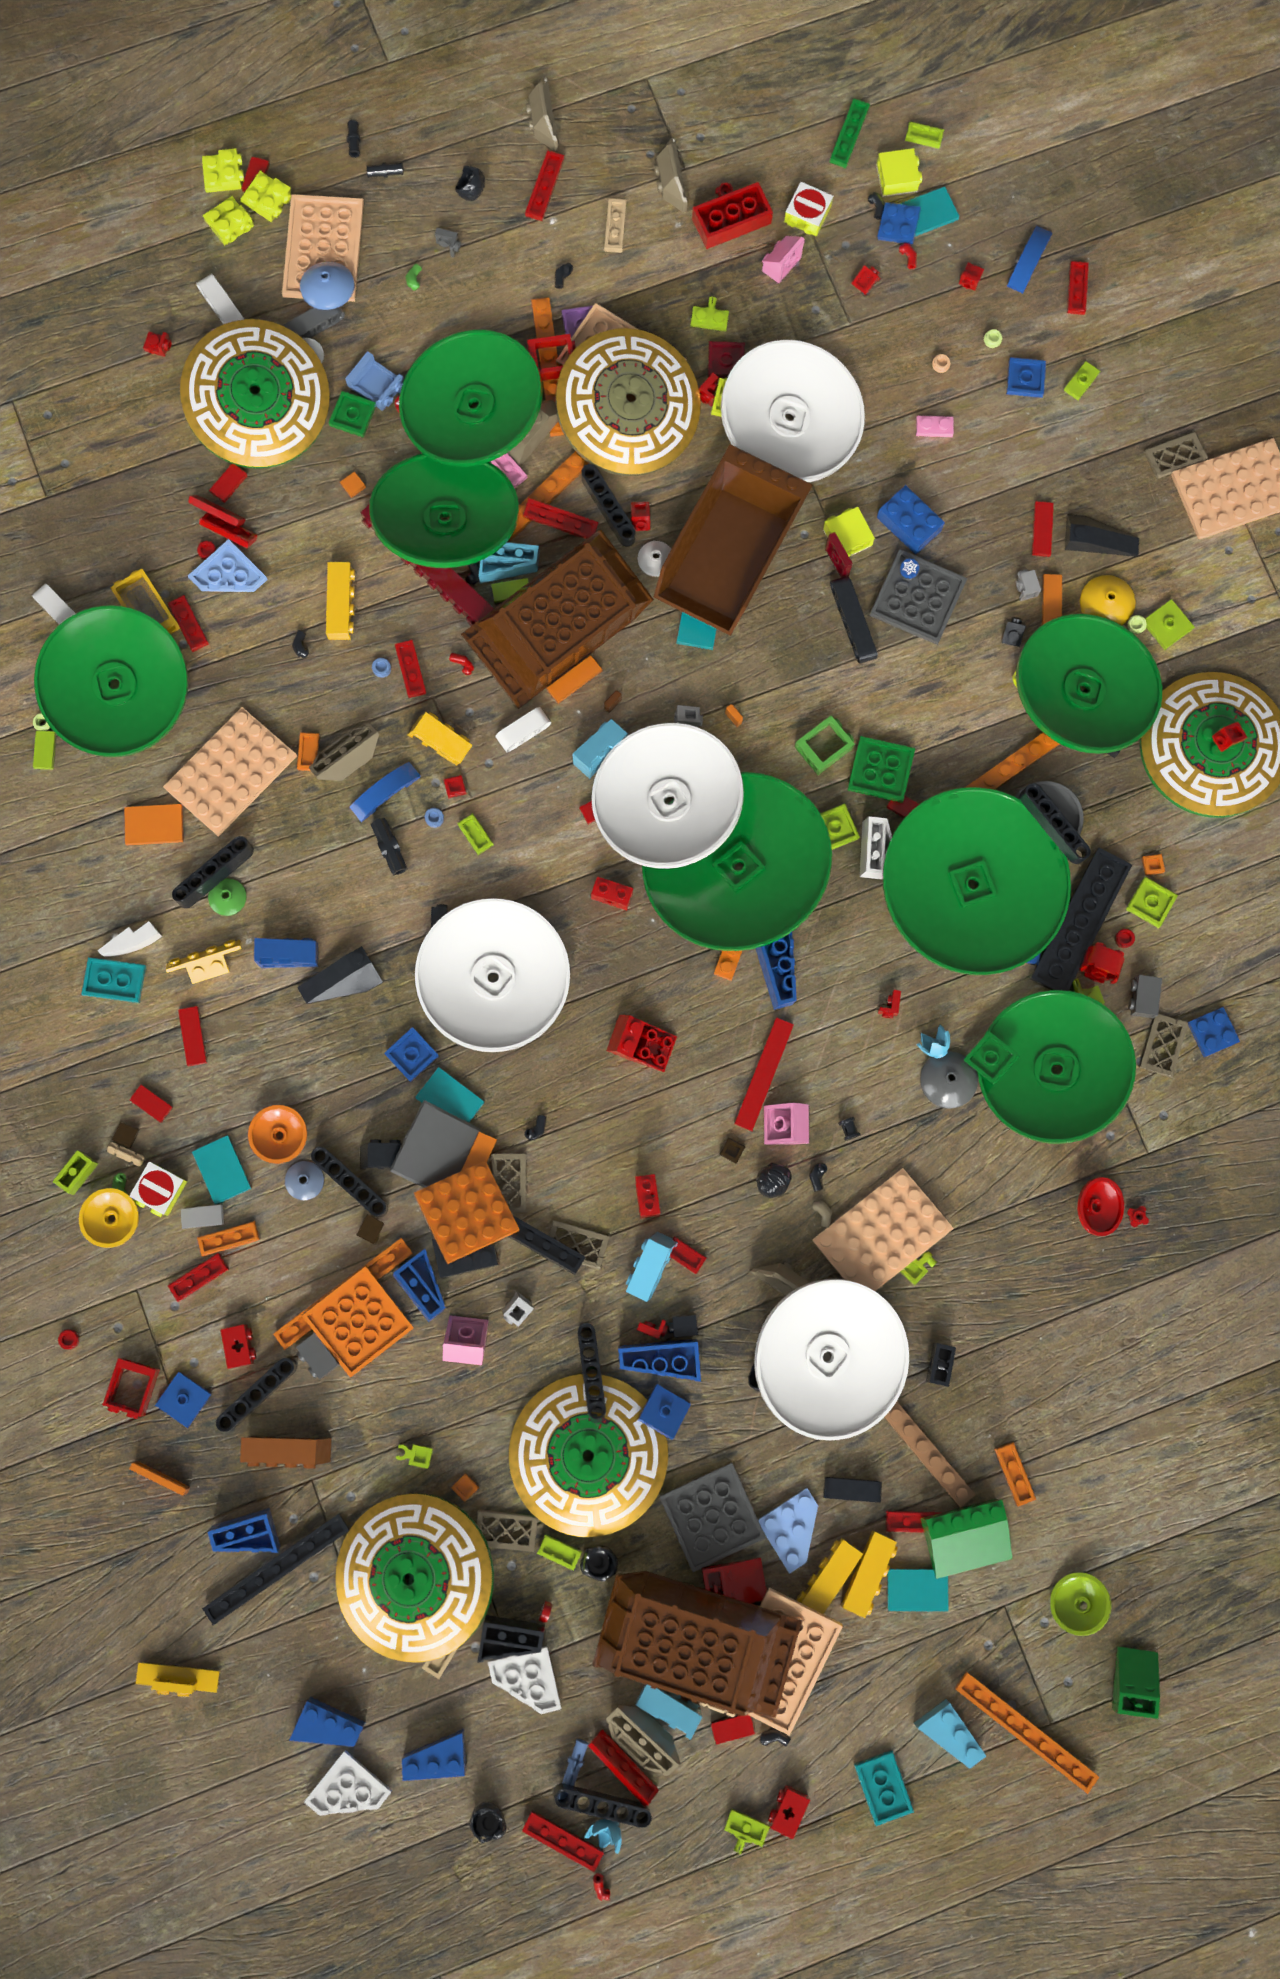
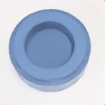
(381, 667)
(434, 817)

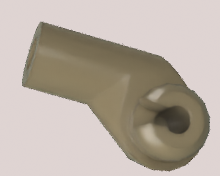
(824, 1211)

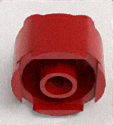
(1102, 963)

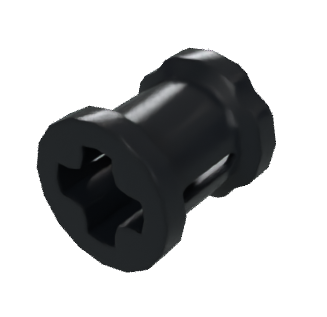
(849, 1128)

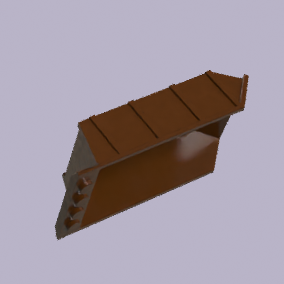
(730, 539)
(558, 618)
(697, 1643)

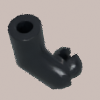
(876, 199)
(562, 273)
(473, 577)
(298, 646)
(538, 1130)
(816, 1174)
(772, 1735)

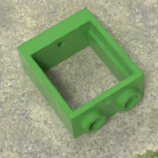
(809, 755)

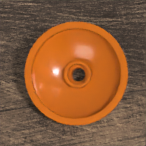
(264, 1131)

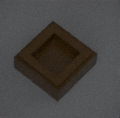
(125, 1135)
(732, 1150)

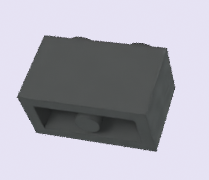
(1145, 996)
(317, 1356)

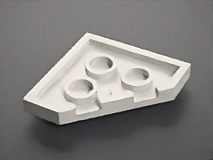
(528, 1679)
(347, 1789)

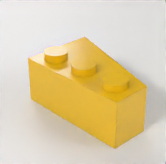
(440, 738)

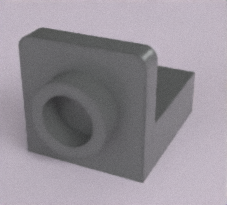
(448, 239)

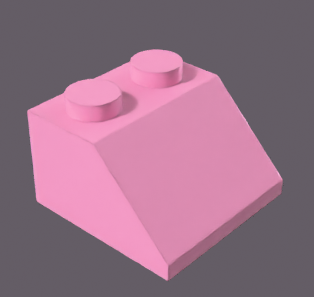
(783, 257)
(786, 1124)
(465, 1340)

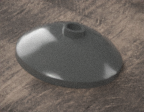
(940, 1089)

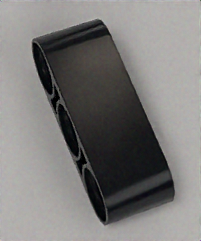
(852, 1489)

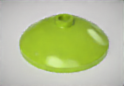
(1067, 1601)

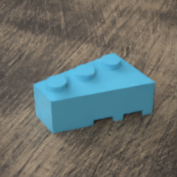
(509, 561)
(670, 1709)

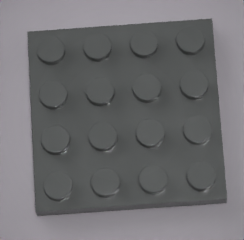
(918, 603)
(712, 1517)

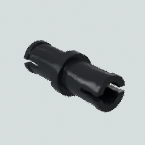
(353, 138)
(385, 170)

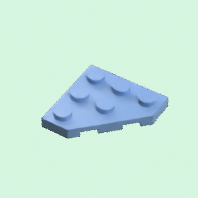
(227, 571)
(791, 1529)

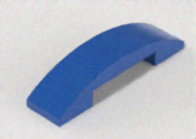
(1029, 259)
(383, 790)

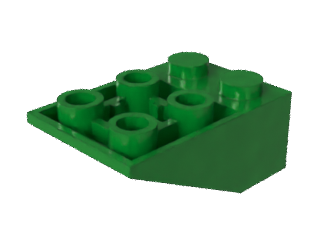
(1136, 1683)

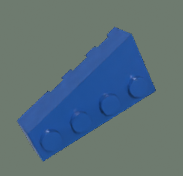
(778, 971)
(665, 1358)

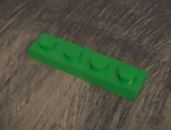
(849, 133)

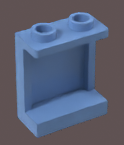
(374, 381)

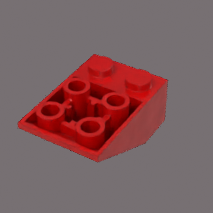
(641, 1042)
(738, 1580)

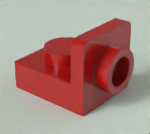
(971, 276)
(866, 279)
(157, 343)
(708, 388)
(640, 516)
(1229, 736)
(894, 1002)
(649, 1329)

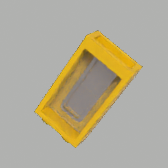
(139, 594)

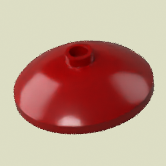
(1100, 1206)

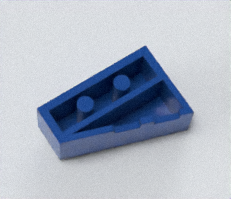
(285, 953)
(420, 1285)
(246, 1533)
(326, 1725)
(436, 1760)

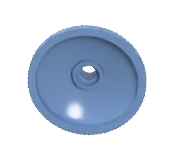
(330, 291)

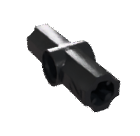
(389, 846)

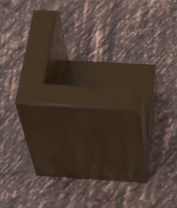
(370, 1229)

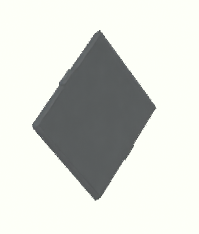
(434, 1146)

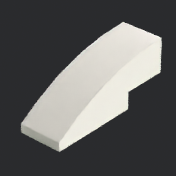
(131, 941)

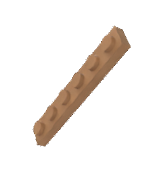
(929, 1455)

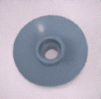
(314, 1181)

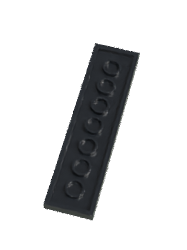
(1082, 921)

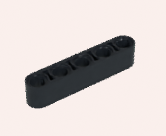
(605, 497)
(853, 619)
(1053, 814)
(219, 865)
(340, 1179)
(591, 1363)
(247, 1399)
(609, 1812)

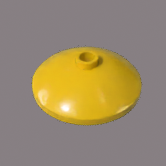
(1095, 599)
(96, 1213)

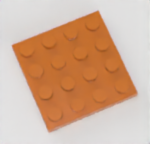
(466, 1212)
(357, 1321)

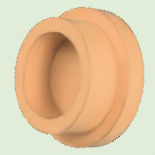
(941, 363)

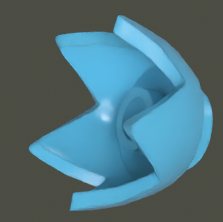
(937, 1046)
(608, 1832)

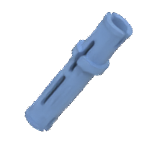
(575, 1762)

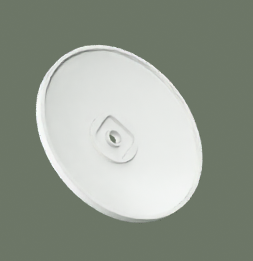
(800, 382)
(663, 764)
(484, 940)
(865, 1366)

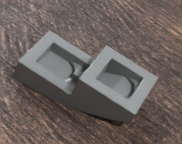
(202, 1216)

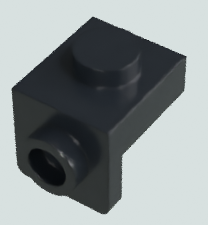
(1013, 632)

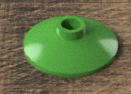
(233, 903)

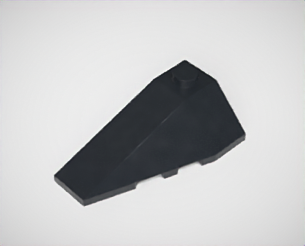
(1096, 537)
(343, 978)

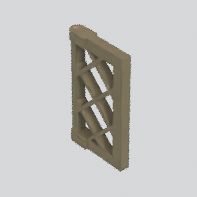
(1197, 448)
(1148, 1048)
(522, 1173)
(589, 1234)
(517, 1517)

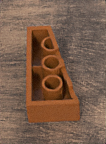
(285, 1451)

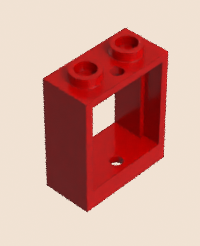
(546, 342)
(647, 1204)
(115, 1407)

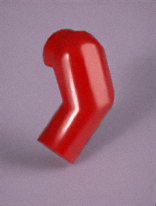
(911, 253)
(464, 661)
(601, 1892)

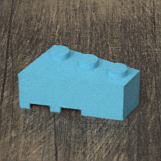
(595, 749)
(650, 1266)
(950, 1732)

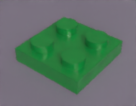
(352, 414)
(991, 1058)

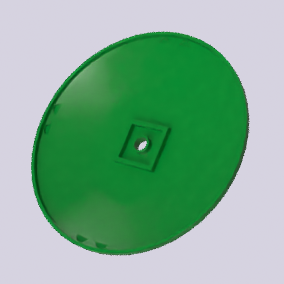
(1017, 873)
(779, 887)

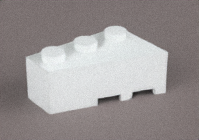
(874, 843)

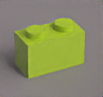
(75, 1172)

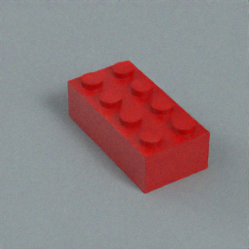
(732, 215)

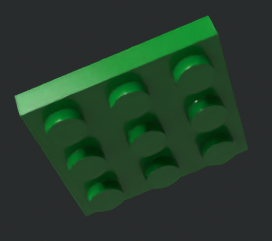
(881, 769)

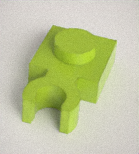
(419, 1455)

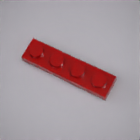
(544, 185)
(559, 519)
(623, 1768)
(563, 1841)

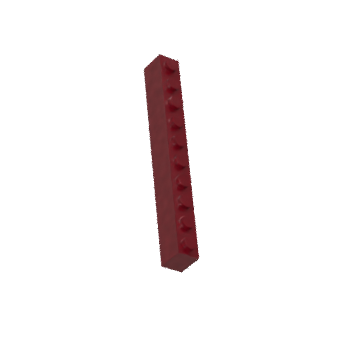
(449, 584)

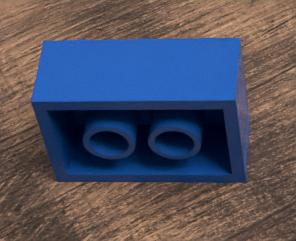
(910, 520)

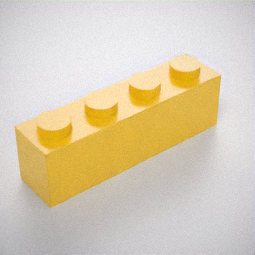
(340, 601)
(868, 1574)
(831, 1576)

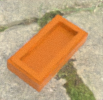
(307, 750)

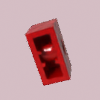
(612, 893)
(230, 1338)
(788, 1823)

